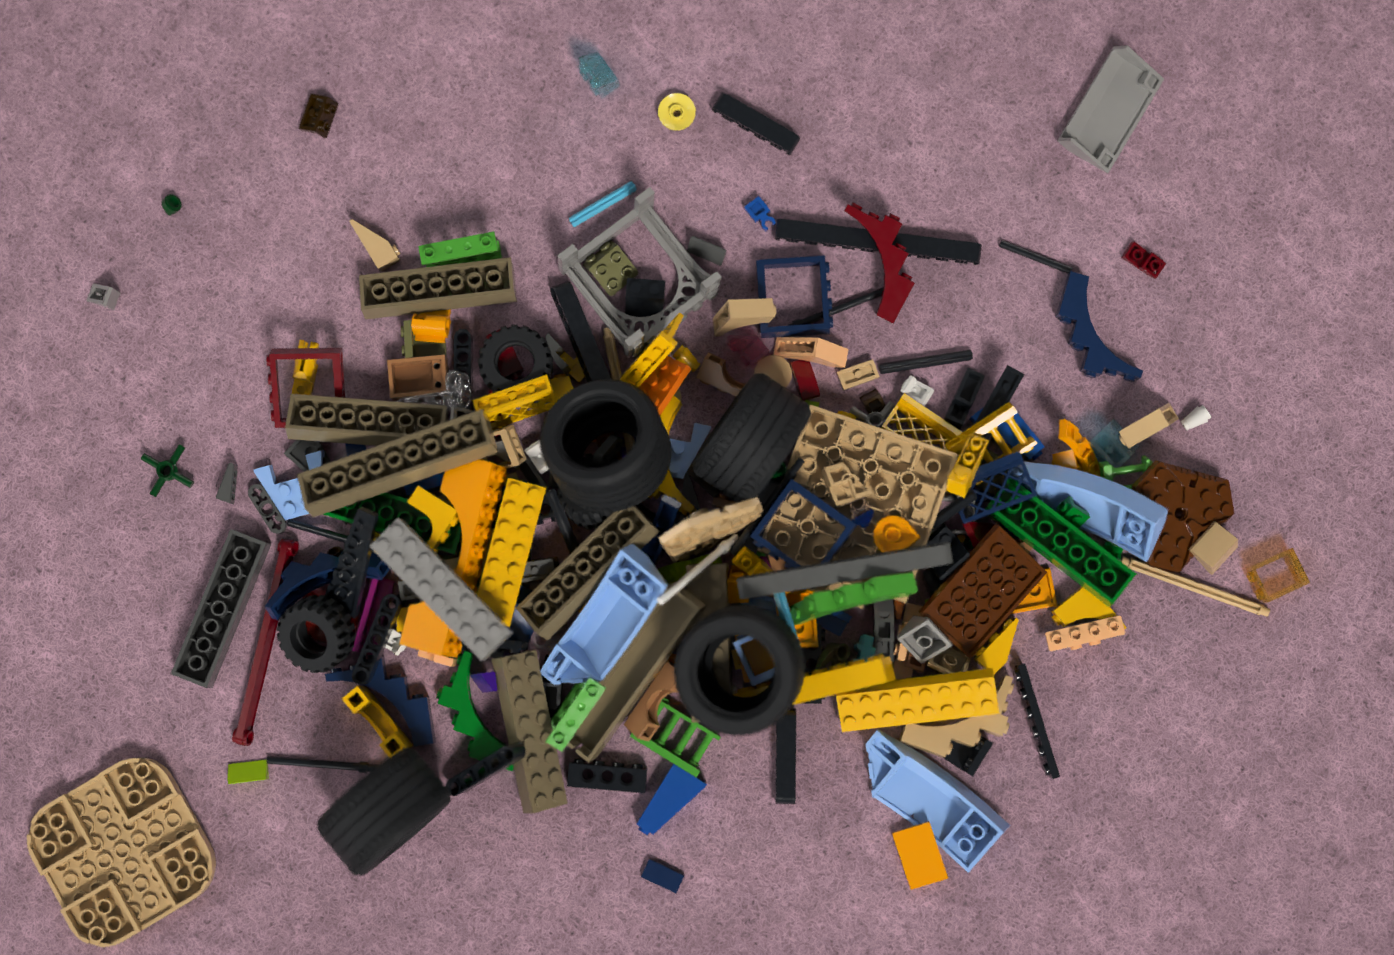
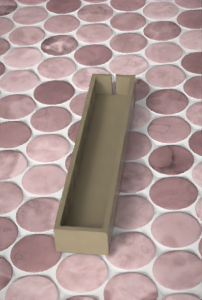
(636, 670)

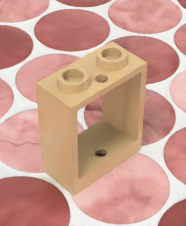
(511, 445)

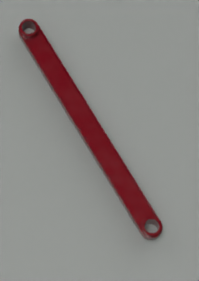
(243, 733)

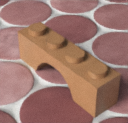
(714, 372)
(643, 719)

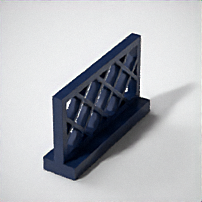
(990, 470)

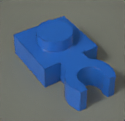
(758, 211)

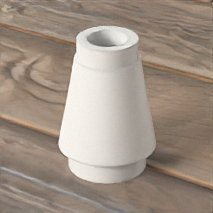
(1196, 417)

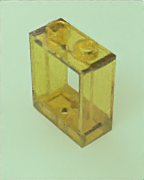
(1294, 567)

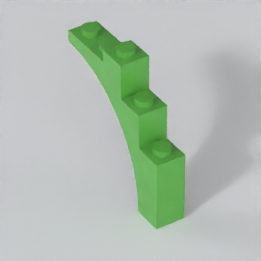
(853, 595)

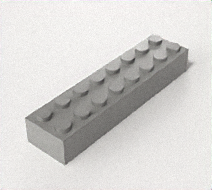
(441, 589)

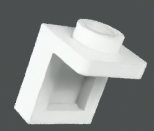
(917, 390)
(535, 455)
(393, 642)

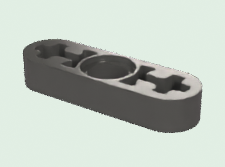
(255, 500)

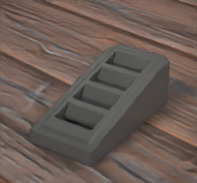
(228, 485)

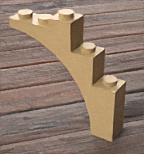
(937, 739)

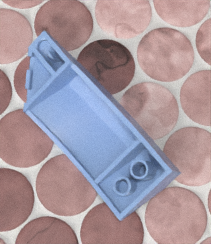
(1113, 509)
(607, 620)
(918, 786)

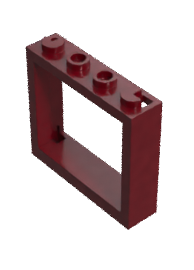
(301, 353)

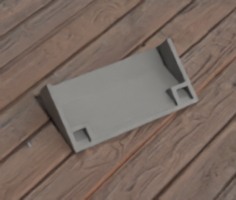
(1111, 108)

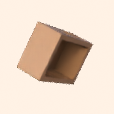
(416, 376)

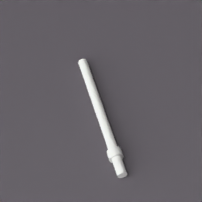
(722, 548)

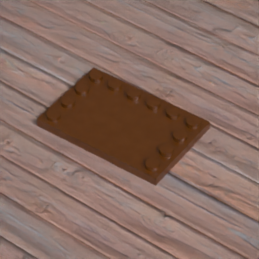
(983, 591)

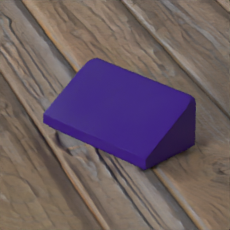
(485, 681)

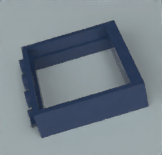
(797, 330)
(817, 502)

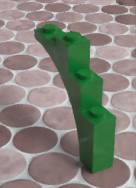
(468, 721)

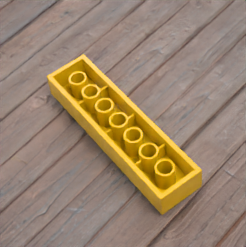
(510, 547)
(837, 680)
(919, 700)

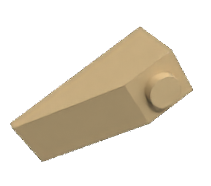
(378, 248)

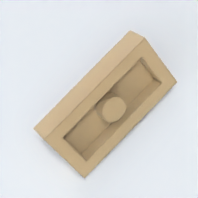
(858, 374)

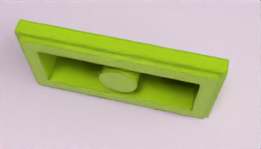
(247, 771)

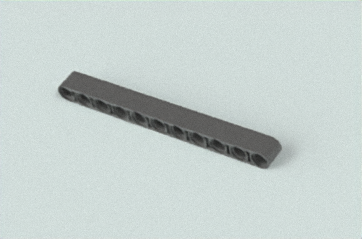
(844, 570)

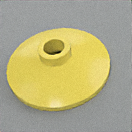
(673, 103)

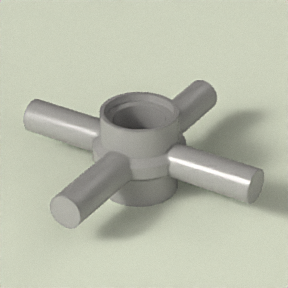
(874, 417)

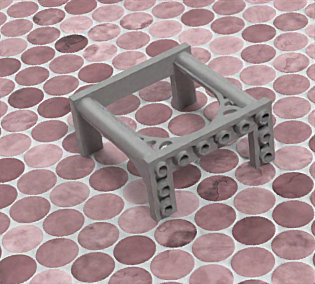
(702, 282)

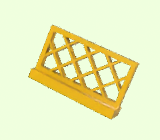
(653, 354)
(521, 396)
(925, 418)

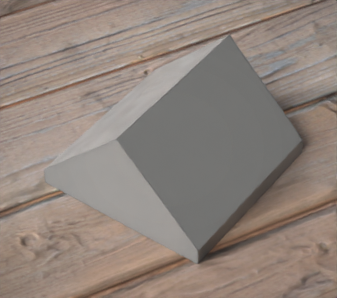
(923, 638)

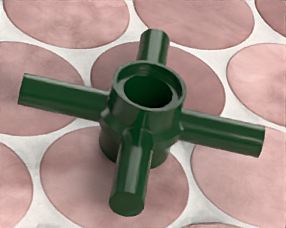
(160, 466)

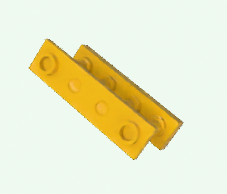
(990, 425)

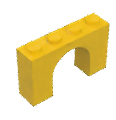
(440, 514)
(363, 702)

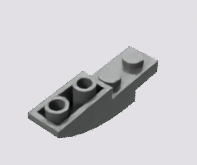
(883, 628)

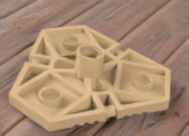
(708, 529)

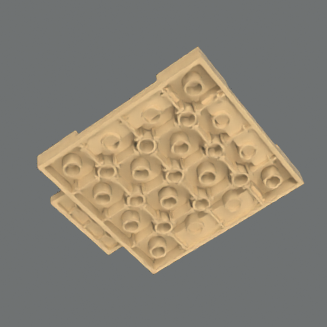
(902, 473)

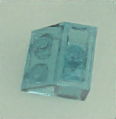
(598, 74)
(1109, 447)

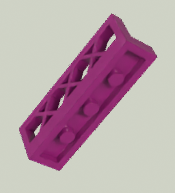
(376, 593)

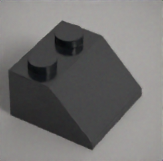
(644, 297)

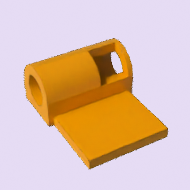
(431, 326)

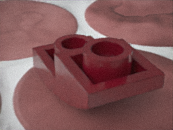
(1143, 260)
(805, 379)

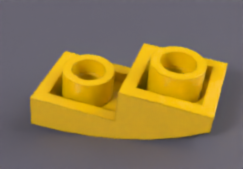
(750, 562)

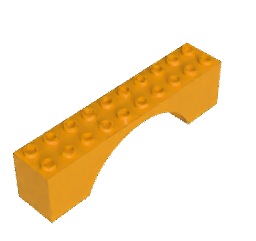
(475, 494)

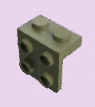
(610, 267)
(418, 348)

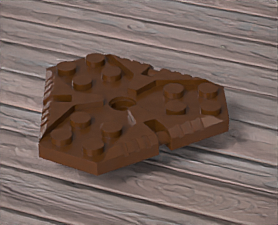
(1189, 508)

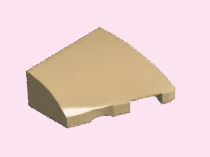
(843, 485)

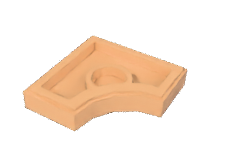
(449, 661)

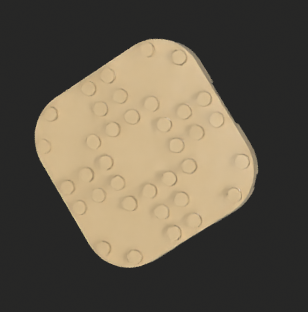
(121, 851)

